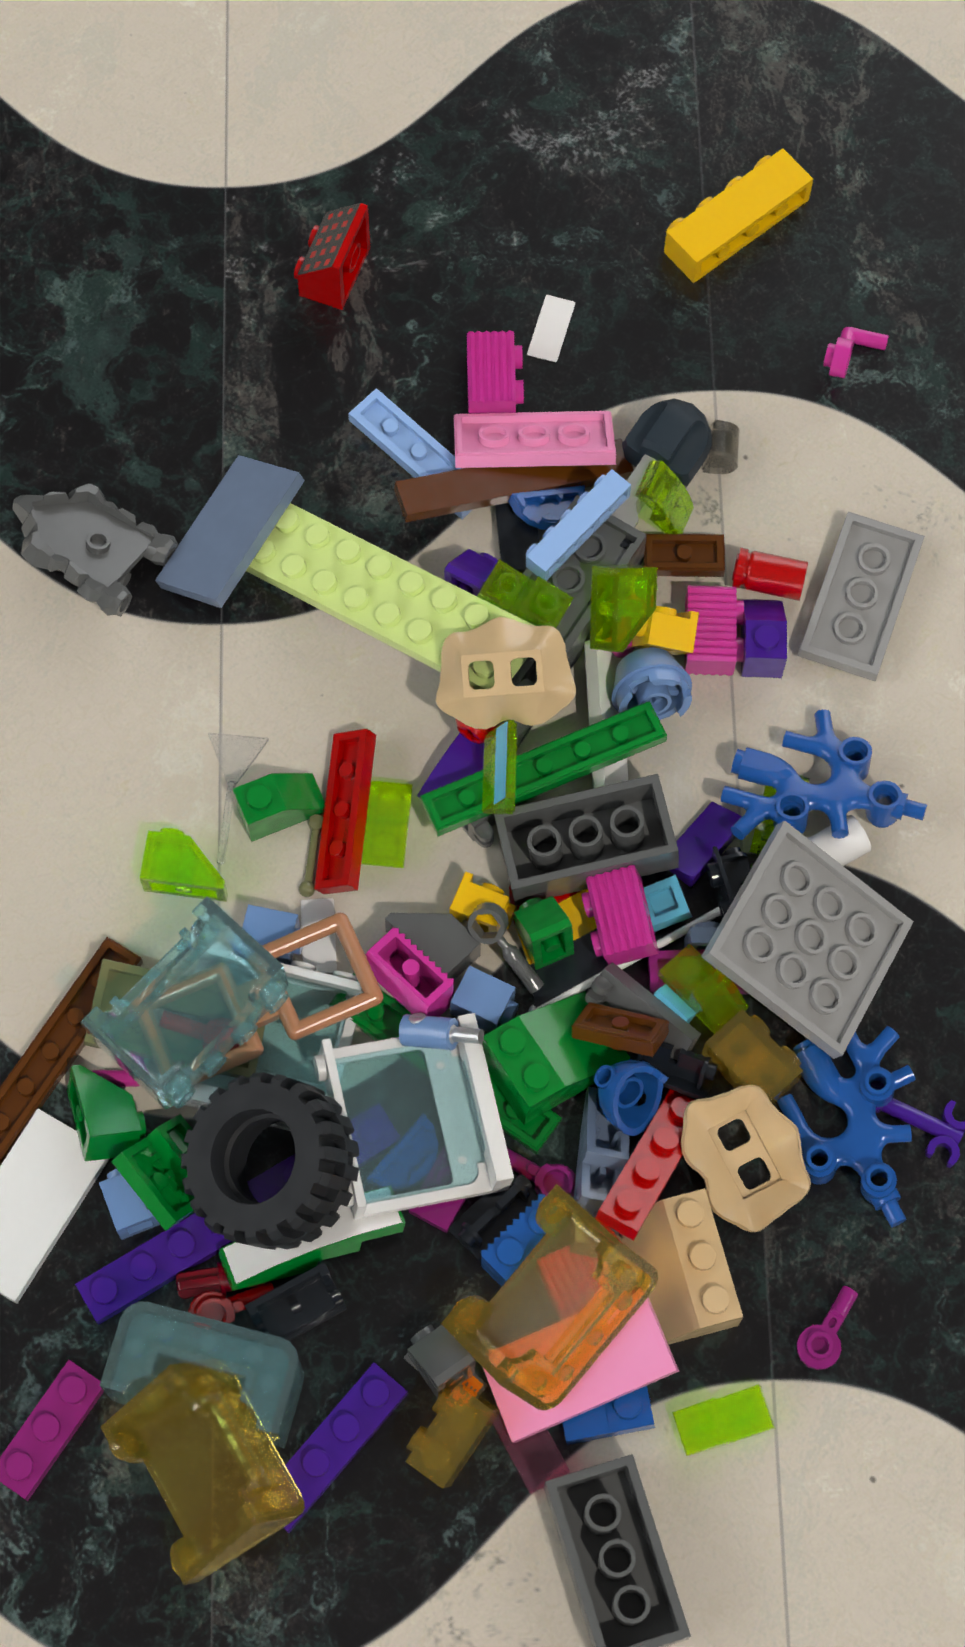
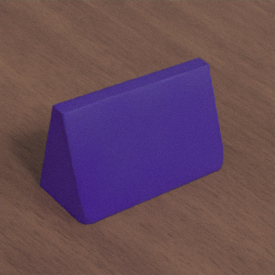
(697, 842)

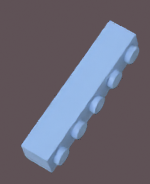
(577, 525)

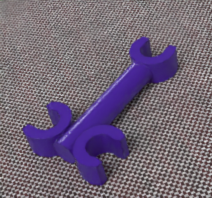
(946, 1132)

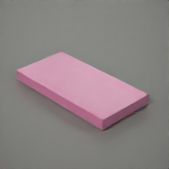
(534, 439)
(630, 1362)

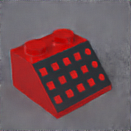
(334, 256)

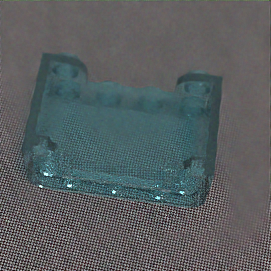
(191, 1007)
(157, 1336)

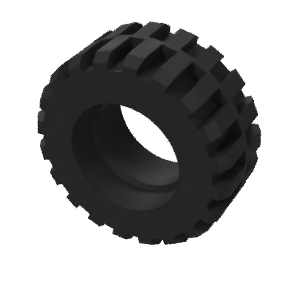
(220, 1152)

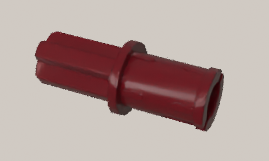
(197, 1281)

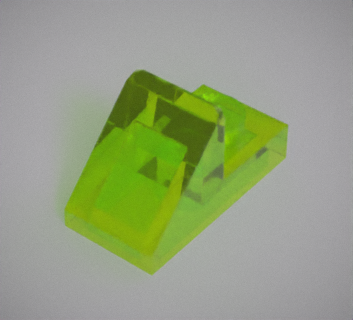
(703, 988)

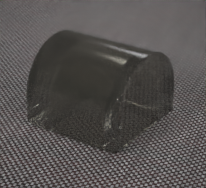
(724, 448)

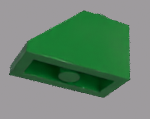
(277, 802)
(544, 931)
(103, 1115)

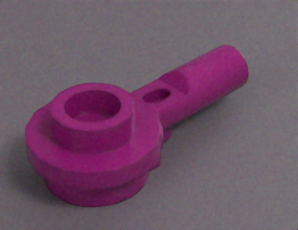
(545, 1176)
(819, 1344)

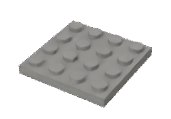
(808, 939)

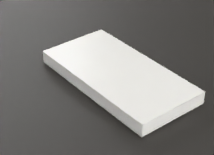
(39, 1194)

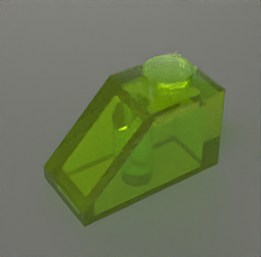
(620, 604)
(179, 867)

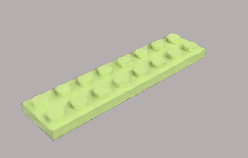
(373, 590)

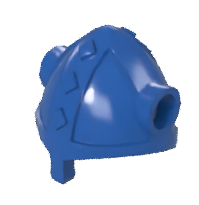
(622, 1087)

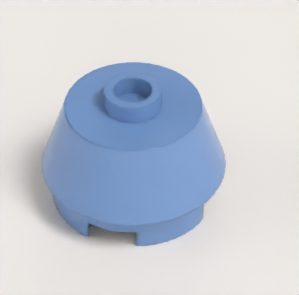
(653, 677)

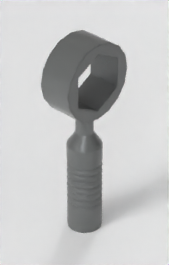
(510, 953)

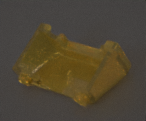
(556, 1305)
(208, 1465)

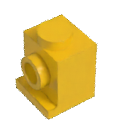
(668, 631)
(471, 895)

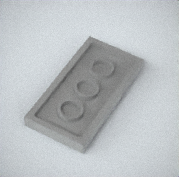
(861, 596)

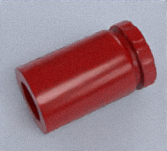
(769, 574)

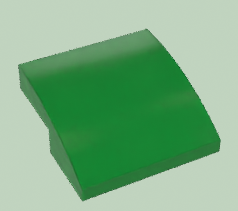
(156, 1173)

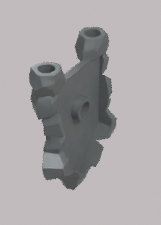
(89, 543)

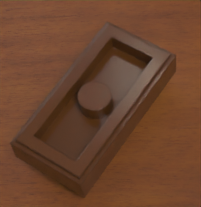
(686, 554)
(620, 1029)

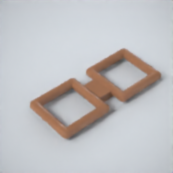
(296, 1028)

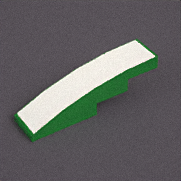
(254, 1265)

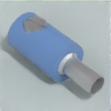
(435, 1032)

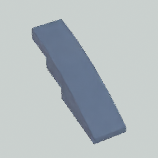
(601, 1155)

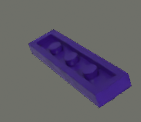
(343, 1434)

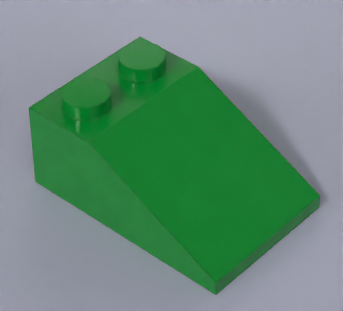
(540, 1061)

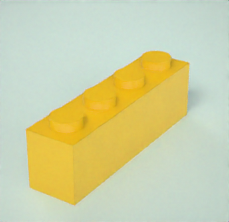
(737, 214)

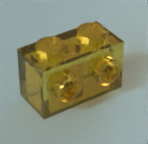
(752, 1057)
(452, 1436)

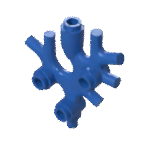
(835, 797)
(865, 1134)

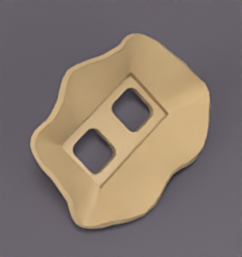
(500, 643)
(771, 1138)

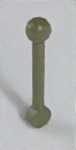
(315, 824)

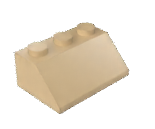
(694, 1279)

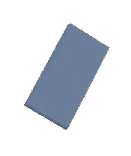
(229, 531)

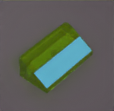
(500, 769)

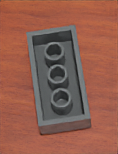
(574, 836)
(616, 1557)

